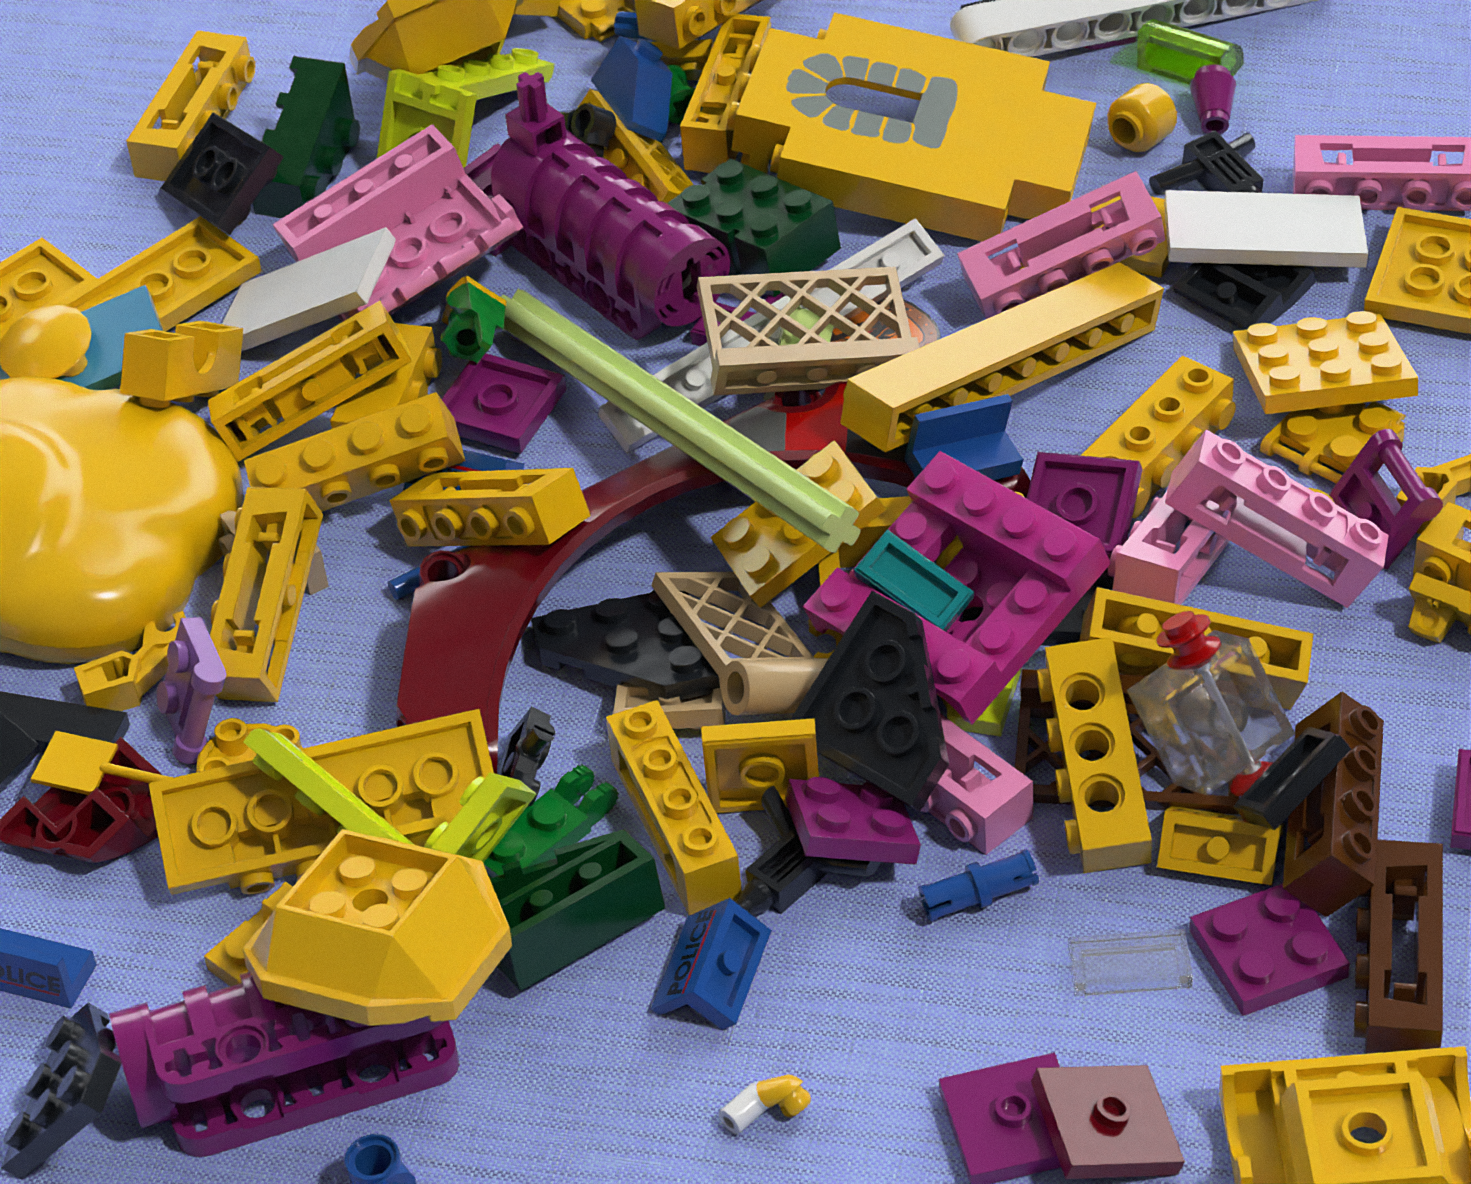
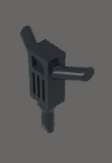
(1214, 165)
(784, 870)

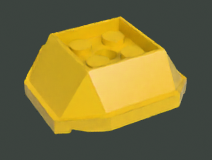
(430, 34)
(381, 934)

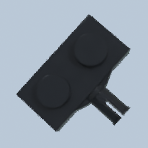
(527, 749)

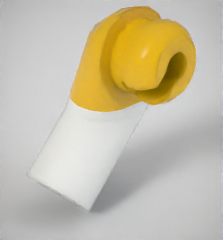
(760, 1096)

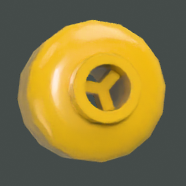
(1141, 117)

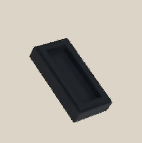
(1291, 777)

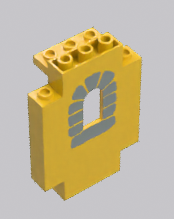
(977, 148)

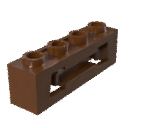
(1339, 813)
(1414, 1017)

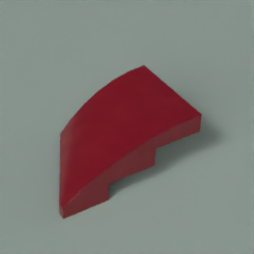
(90, 826)

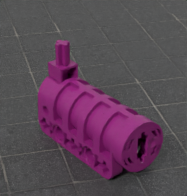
(597, 227)
(238, 1048)

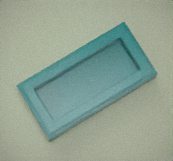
(913, 581)

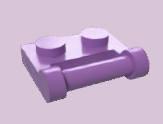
(190, 687)

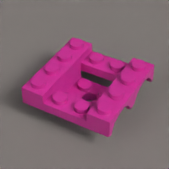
(1014, 557)

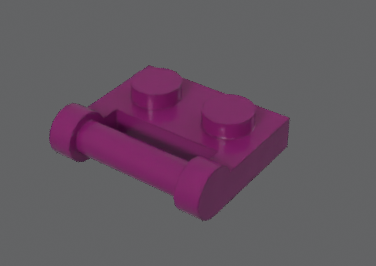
(1369, 498)

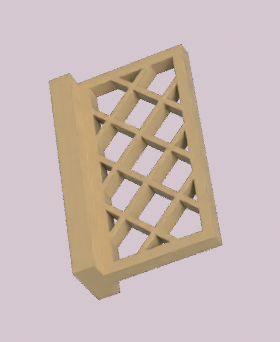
(813, 360)

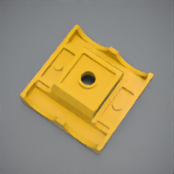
(1297, 1117)

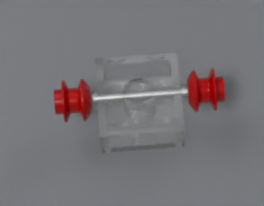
(1210, 708)

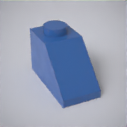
(636, 86)

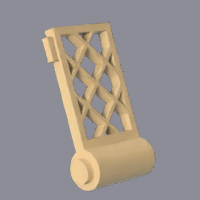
(760, 679)

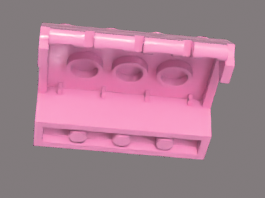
(423, 201)

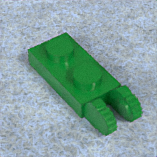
(553, 821)

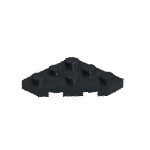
(629, 643)
(880, 704)
(65, 1090)

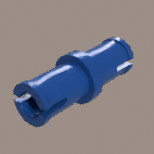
(978, 885)

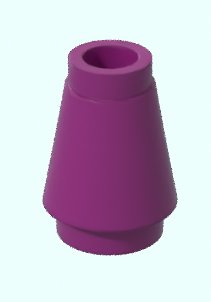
(1213, 97)

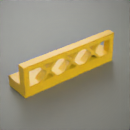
(642, 157)

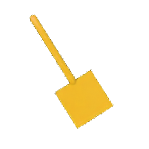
(80, 763)

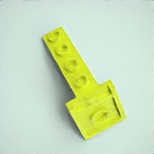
(450, 97)
(486, 816)

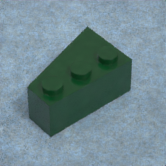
(310, 134)
(574, 903)

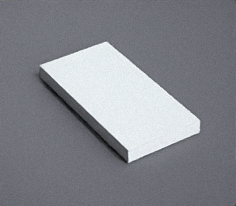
(1265, 229)
(310, 289)

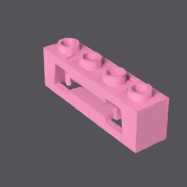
(1386, 171)
(1063, 245)
(1277, 518)
(1147, 559)
(971, 803)

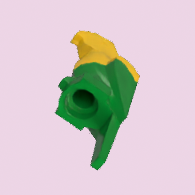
(472, 319)

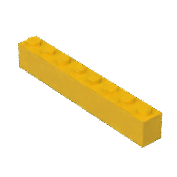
(1002, 353)

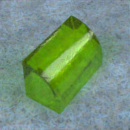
(1181, 52)

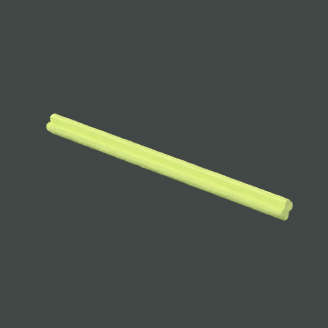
(683, 423)

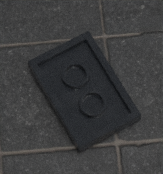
(222, 173)

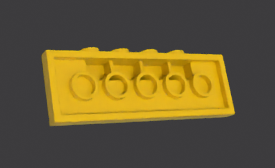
(251, 829)

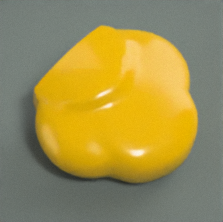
(102, 516)

